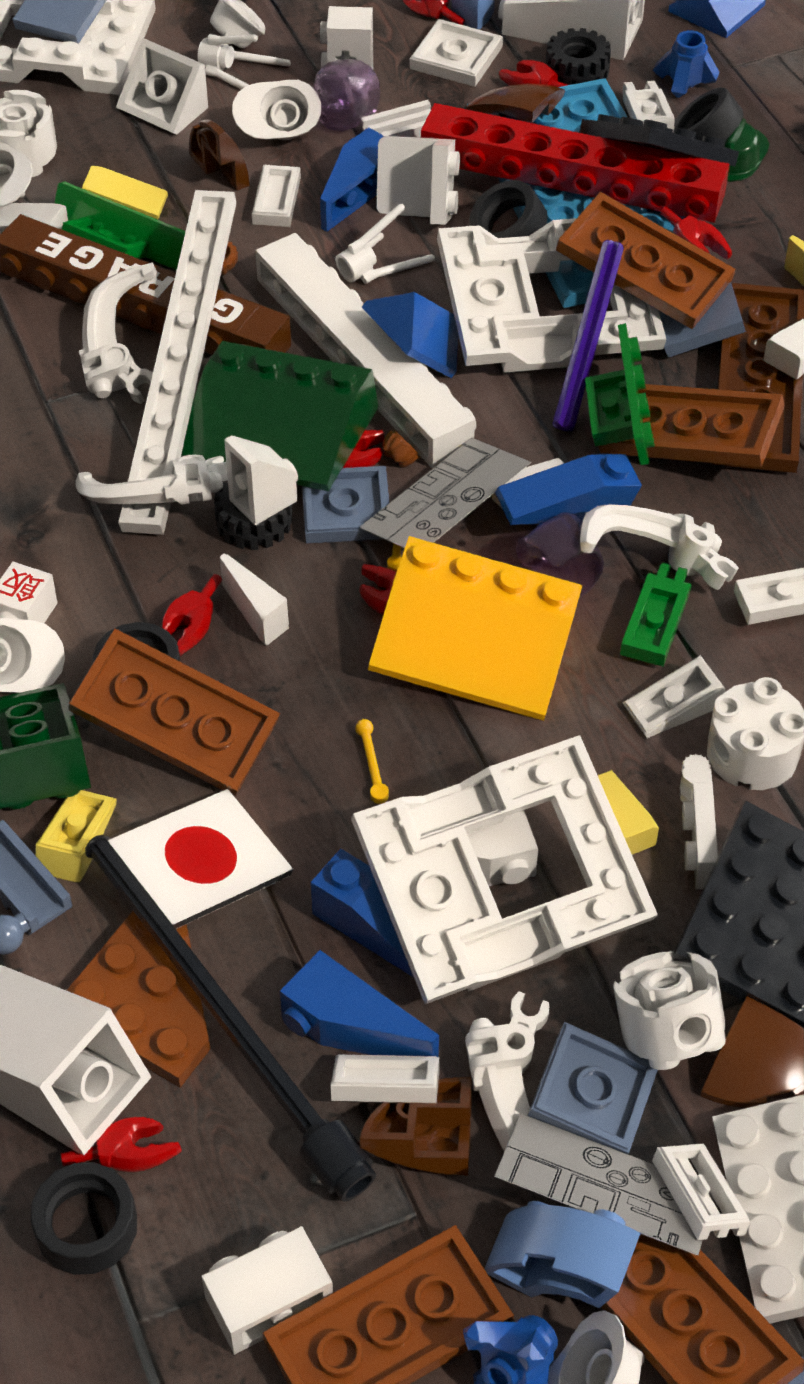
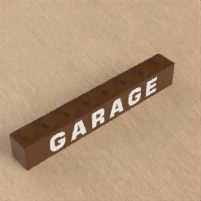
(78, 265)

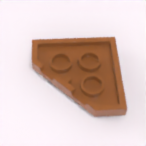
(148, 1000)

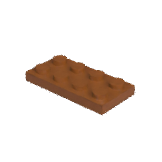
(653, 263)
(708, 425)
(174, 712)
(392, 1320)
(697, 1321)

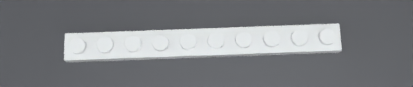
(180, 353)

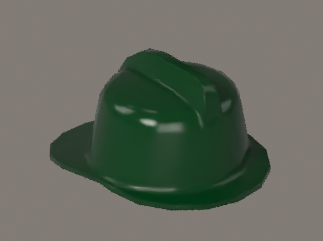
(752, 150)

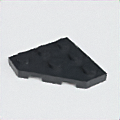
(658, 136)

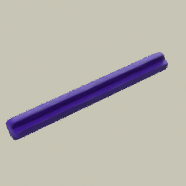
(588, 336)

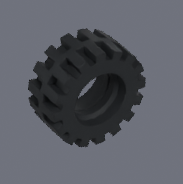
(578, 56)
(239, 528)

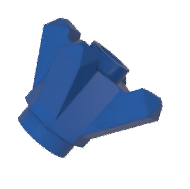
(687, 63)
(512, 1350)

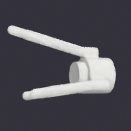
(218, 55)
(359, 257)

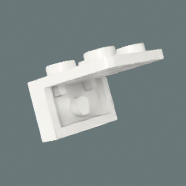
(418, 176)

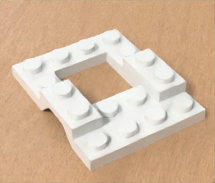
(97, 62)
(499, 310)
(442, 897)

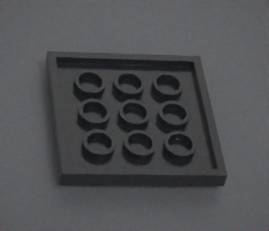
(754, 914)

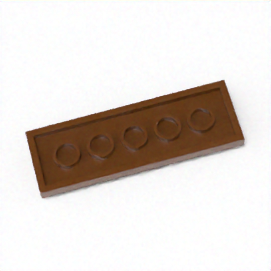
(742, 368)

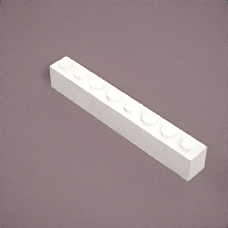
(337, 323)

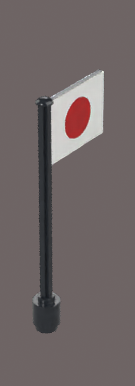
(191, 868)

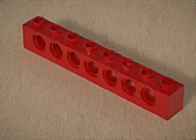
(581, 162)

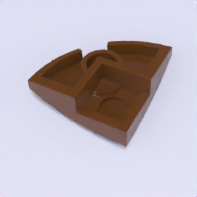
(518, 101)
(217, 151)
(758, 1059)
(425, 1134)

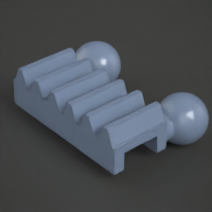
(27, 890)

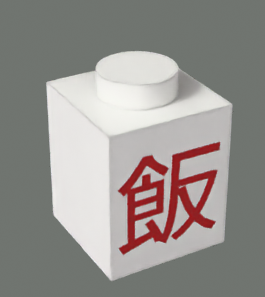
(26, 593)

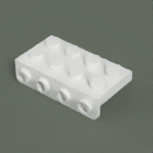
(766, 1173)

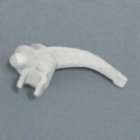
(104, 361)
(192, 482)
(690, 544)
(497, 1062)

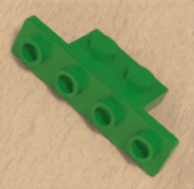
(119, 226)
(617, 405)

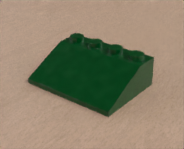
(286, 401)
(39, 748)

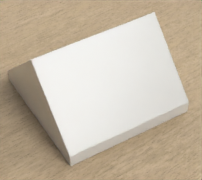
(164, 88)

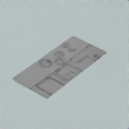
(446, 493)
(593, 1179)

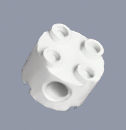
(28, 127)
(756, 734)
(670, 1008)

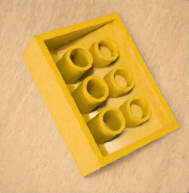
(475, 628)

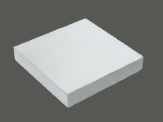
(456, 52)

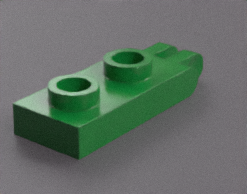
(656, 616)

